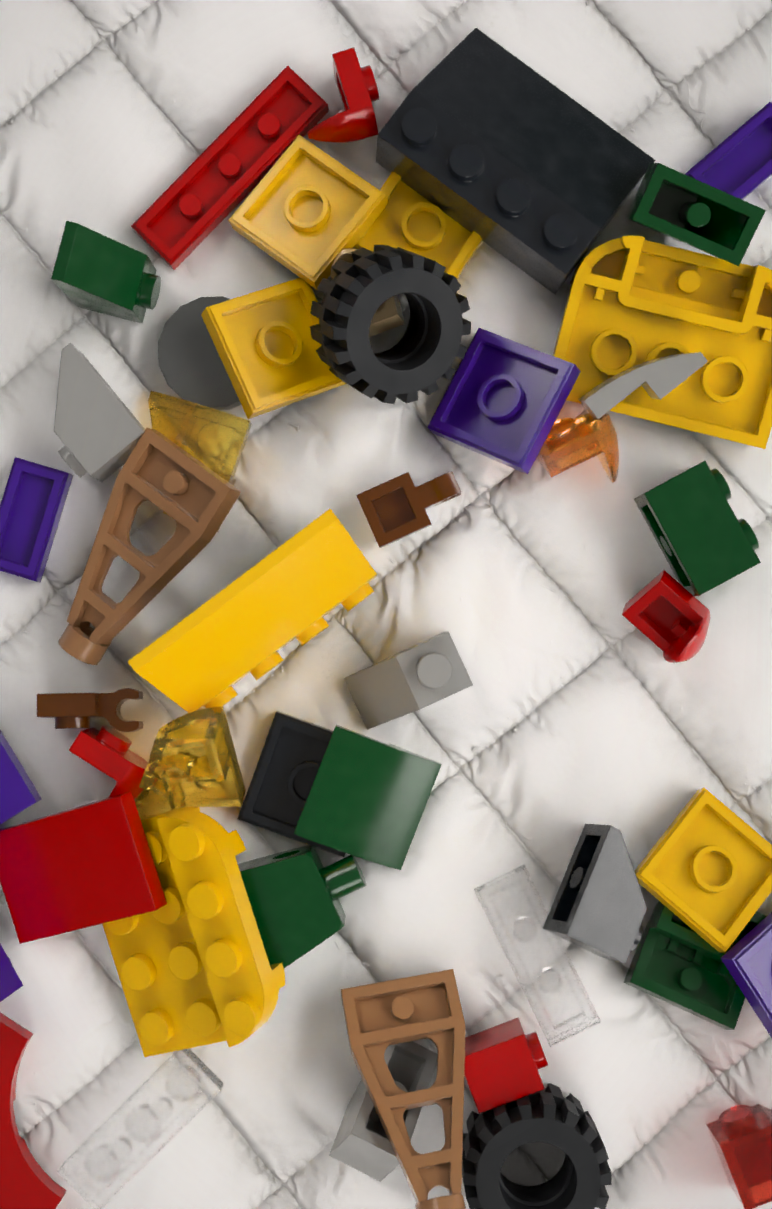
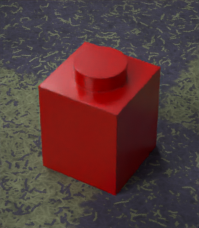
(503, 1065)

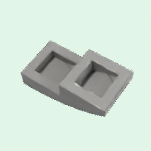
(655, 376)

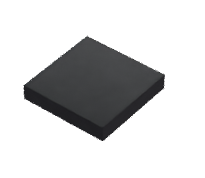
(286, 776)

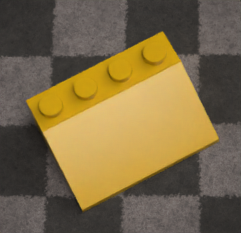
(258, 616)

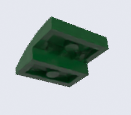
(367, 798)
(686, 969)

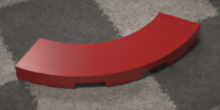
(21, 1177)

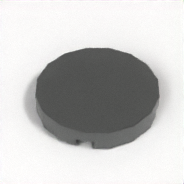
(191, 359)

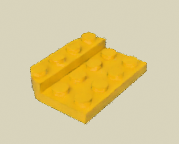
(655, 301)
(197, 963)

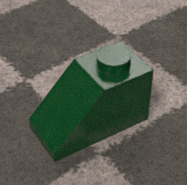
(695, 213)
(105, 274)

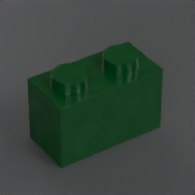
(699, 529)

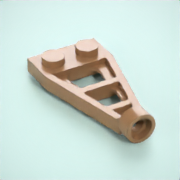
(183, 490)
(403, 1013)

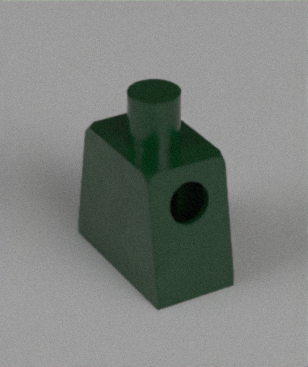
(298, 899)

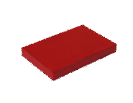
(78, 869)

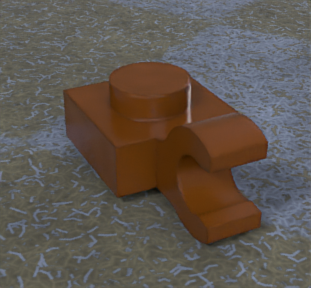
(399, 507)
(75, 709)

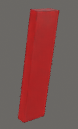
(230, 168)

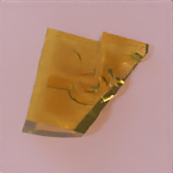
(202, 432)
(192, 765)

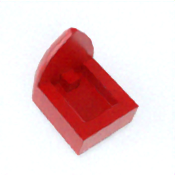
(357, 92)
(669, 617)
(110, 754)

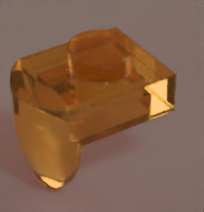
(578, 440)

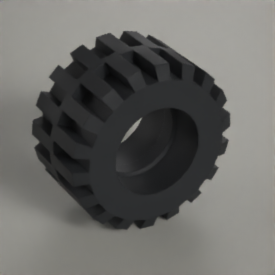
(432, 330)
(535, 1118)

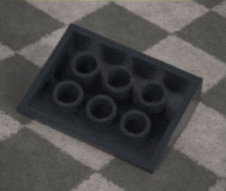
(511, 158)

